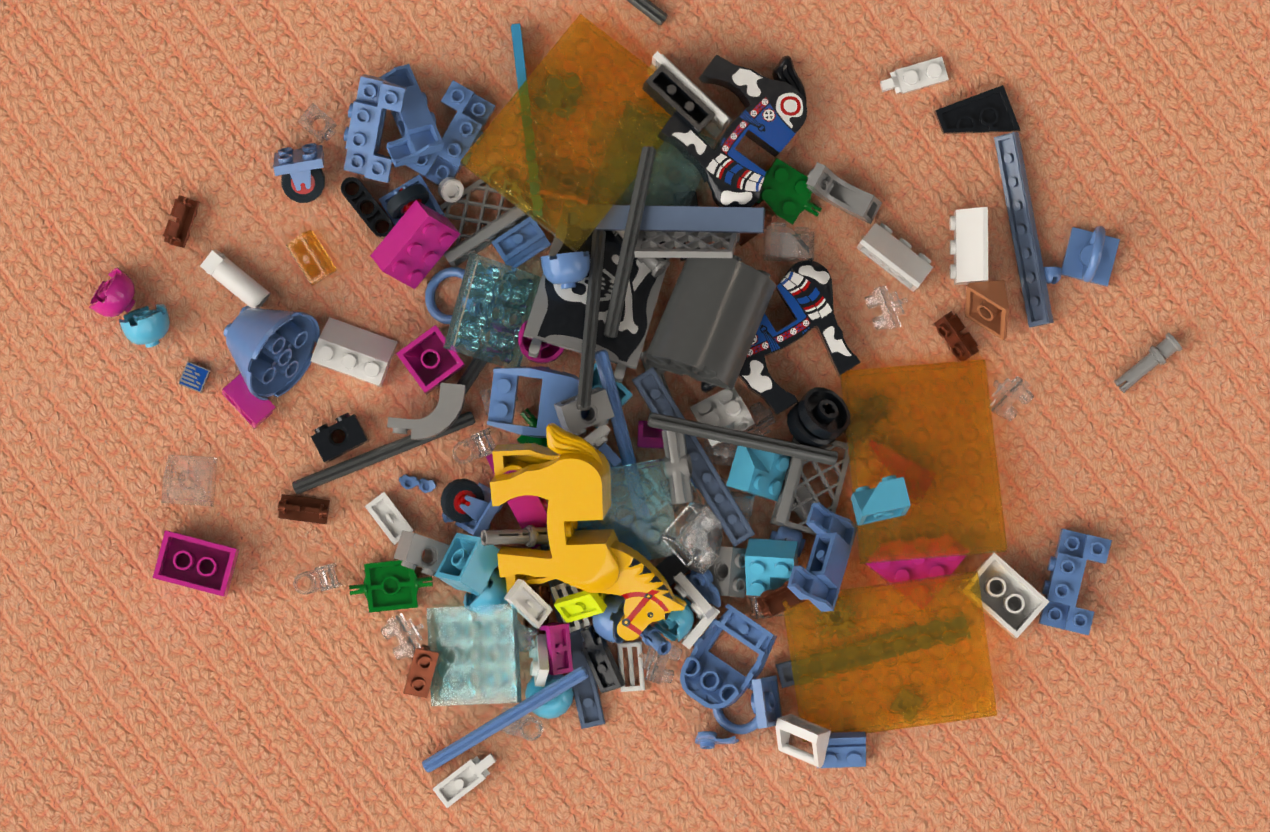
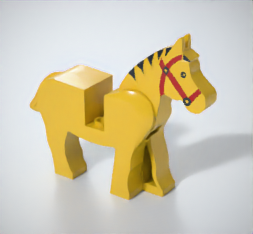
(578, 489)

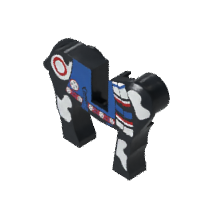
(771, 119)
(809, 298)

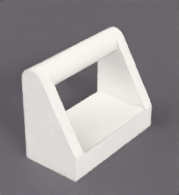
(804, 729)

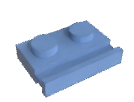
(521, 243)
(846, 750)

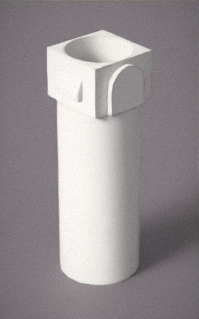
(235, 279)

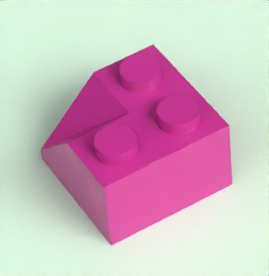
(429, 361)

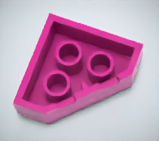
(526, 508)
(915, 569)

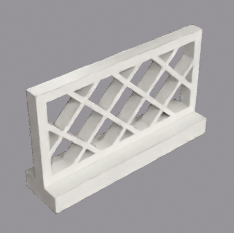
(720, 120)

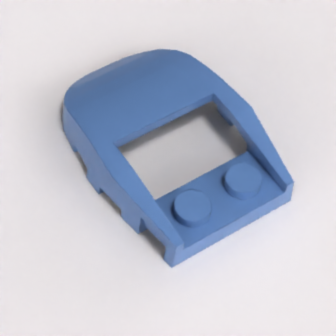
(555, 388)
(713, 680)

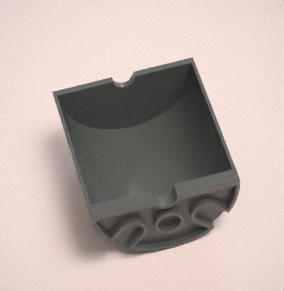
(711, 320)

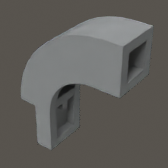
(842, 194)
(442, 418)

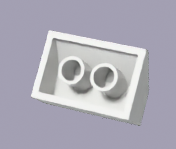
(969, 245)
(895, 256)
(354, 352)
(1008, 596)

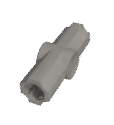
(678, 467)

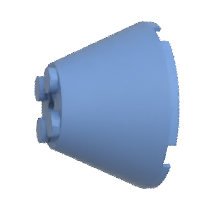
(271, 348)

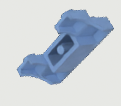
(414, 123)
(367, 126)
(459, 137)
(827, 560)
(1066, 578)

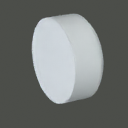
(450, 189)

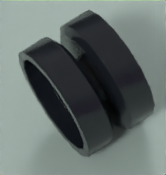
(818, 418)

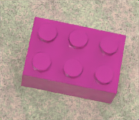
(415, 244)
(196, 563)

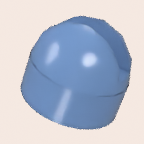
(1052, 274)

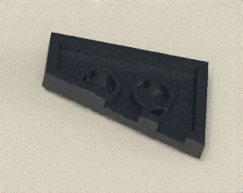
(979, 114)

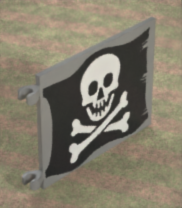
(560, 313)

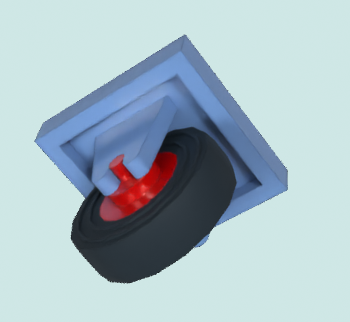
(301, 172)
(401, 198)
(469, 505)

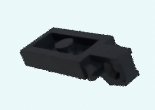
(601, 661)

